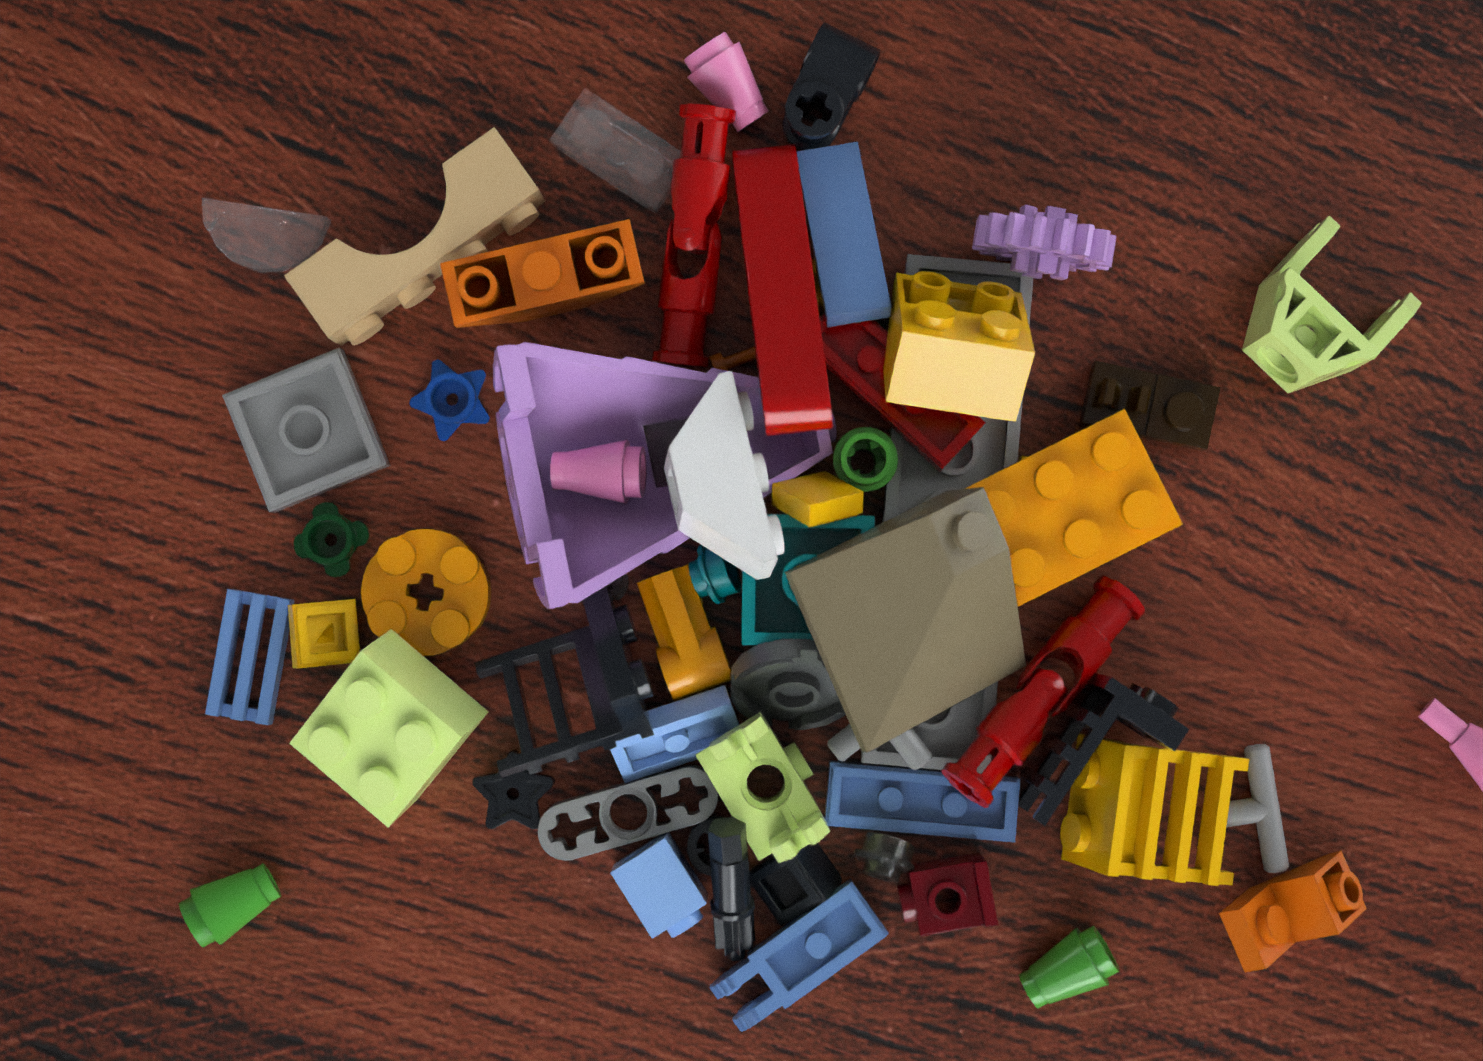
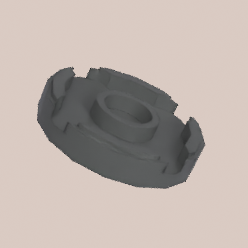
(785, 684)

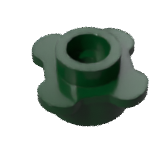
(313, 543)

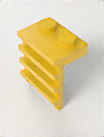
(1119, 808)

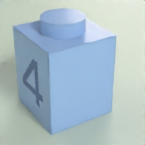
(661, 887)

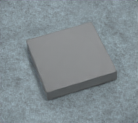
(306, 430)

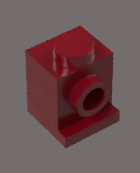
(964, 874)

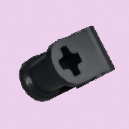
(829, 82)

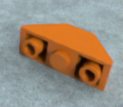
(543, 276)

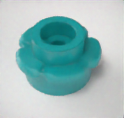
(713, 576)

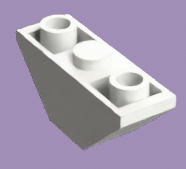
(720, 482)

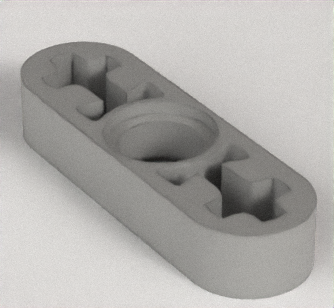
(587, 839)

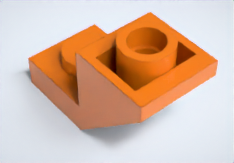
(1292, 908)

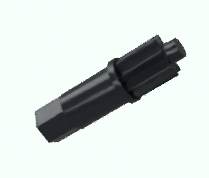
(732, 899)

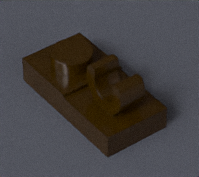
(1157, 404)

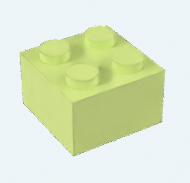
(388, 727)

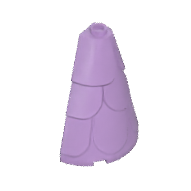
(588, 400)

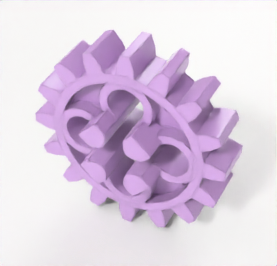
(1044, 242)

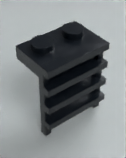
(611, 678)
(1107, 701)

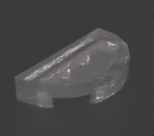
(263, 236)

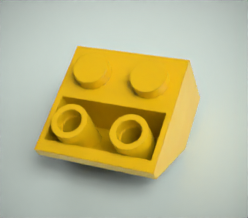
(957, 346)

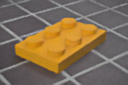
(1078, 505)

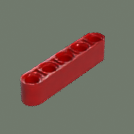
(781, 291)

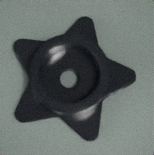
(501, 807)

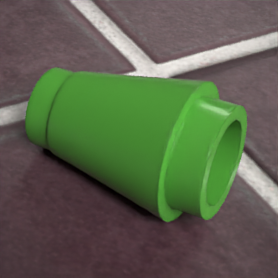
(880, 449)
(228, 904)
(1070, 968)

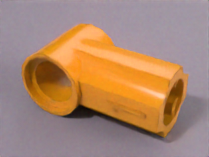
(688, 646)

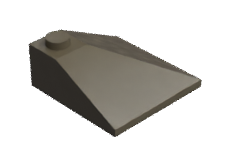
(914, 613)

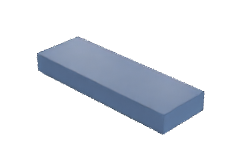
(843, 235)
(916, 803)

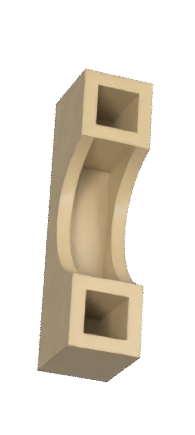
(354, 289)

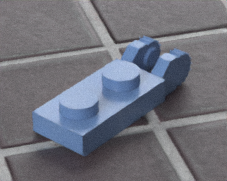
(804, 953)

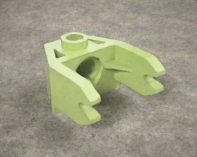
(1289, 304)
(773, 823)

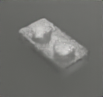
(617, 150)

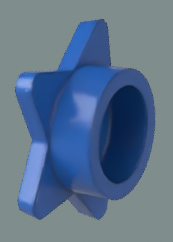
(434, 399)

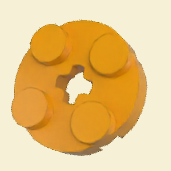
(454, 568)

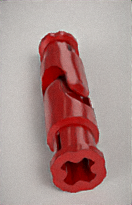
(698, 200)
(1017, 724)

